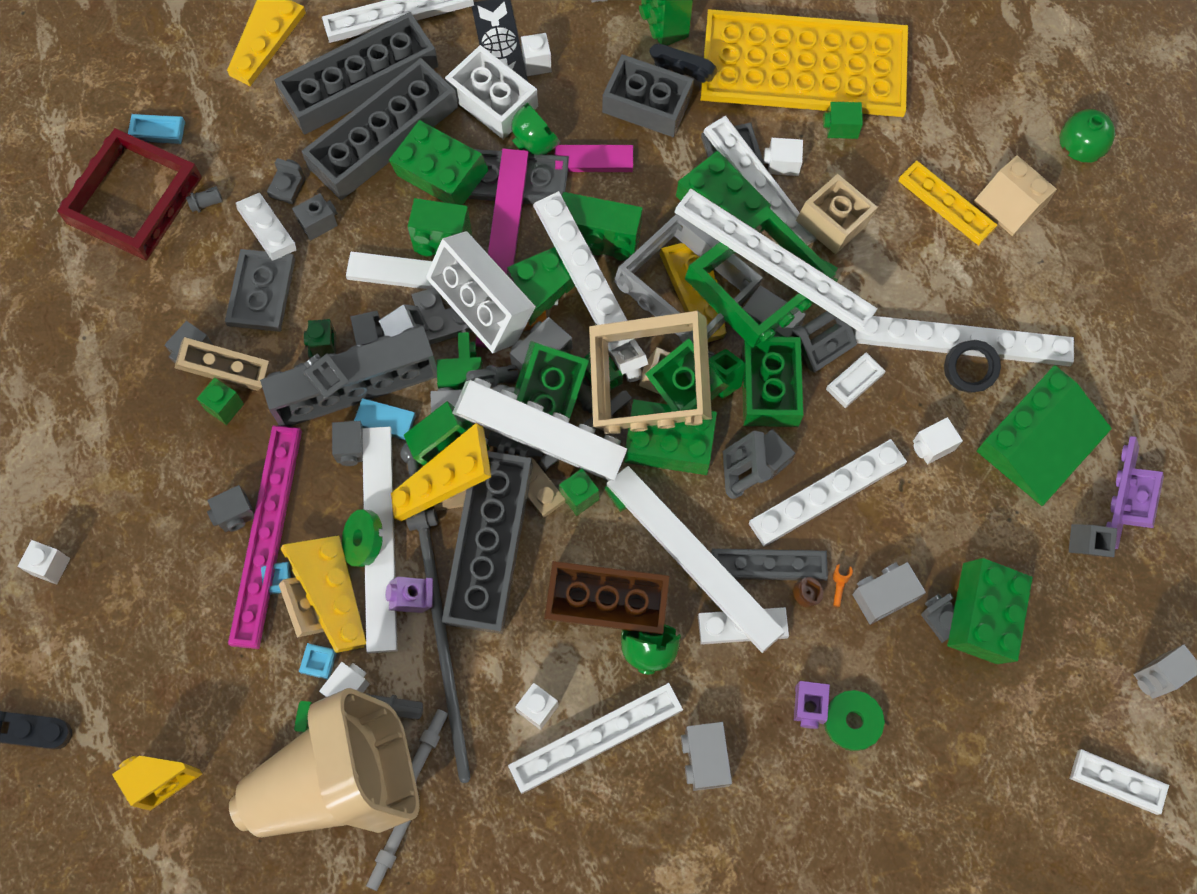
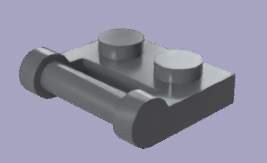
(828, 344)
(742, 456)

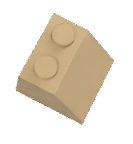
(1015, 195)

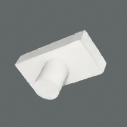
(629, 360)

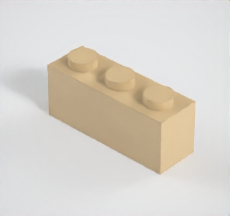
(221, 363)

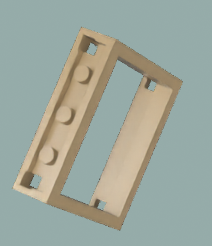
(639, 328)

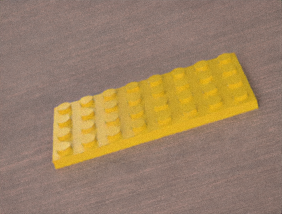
(806, 62)

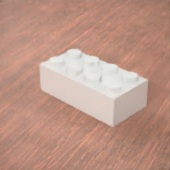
(479, 291)

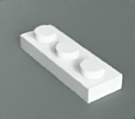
(266, 226)
(719, 628)

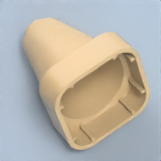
(337, 773)

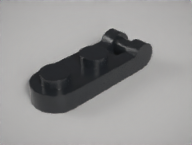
(683, 62)
(35, 731)

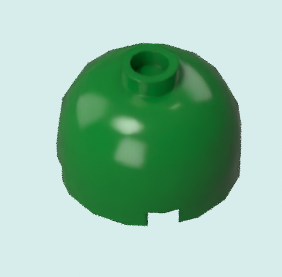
(532, 132)
(1088, 135)
(650, 651)

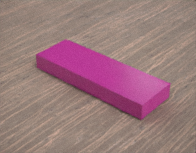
(596, 158)

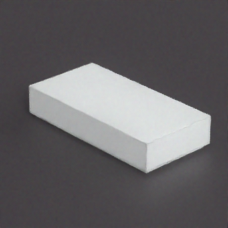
(855, 380)

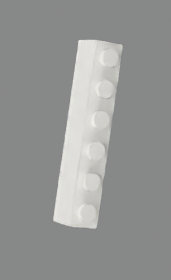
(540, 430)

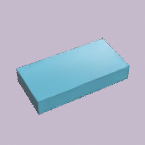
(157, 128)
(381, 415)

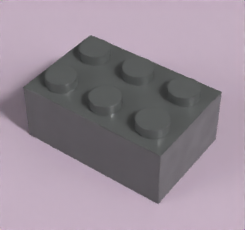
(647, 95)

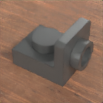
(286, 181)
(324, 374)
(939, 615)

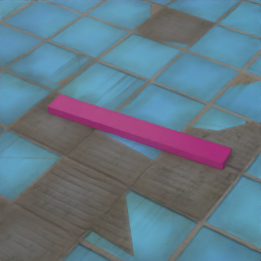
(507, 210)
(265, 538)

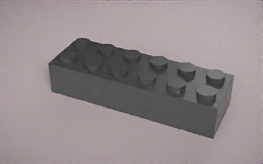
(353, 72)
(376, 128)
(370, 371)
(488, 546)

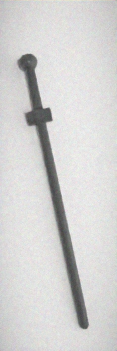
(423, 523)

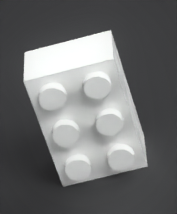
(490, 90)

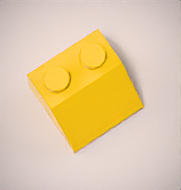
(152, 780)

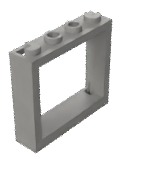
(699, 242)

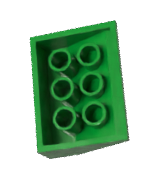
(1046, 436)

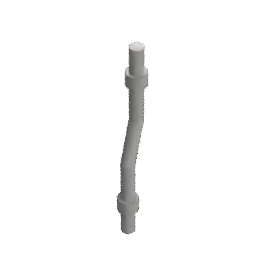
(386, 858)

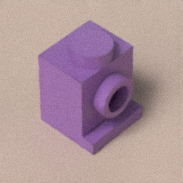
(420, 594)
(817, 695)

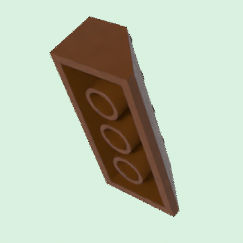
(607, 597)

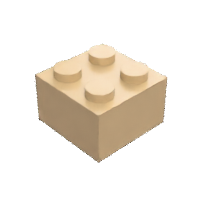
(836, 213)

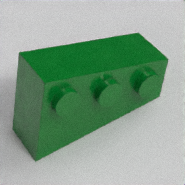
(542, 280)

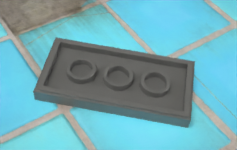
(540, 182)

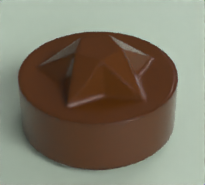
(808, 592)

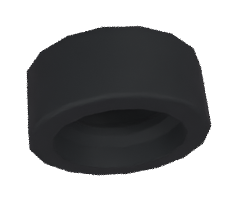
(987, 350)

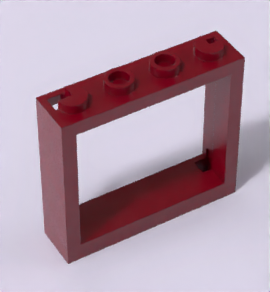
(161, 216)

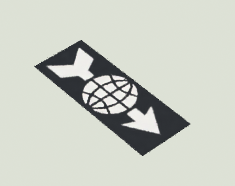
(499, 33)

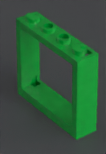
(723, 303)

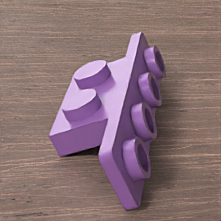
(1137, 493)

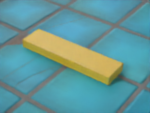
(947, 203)

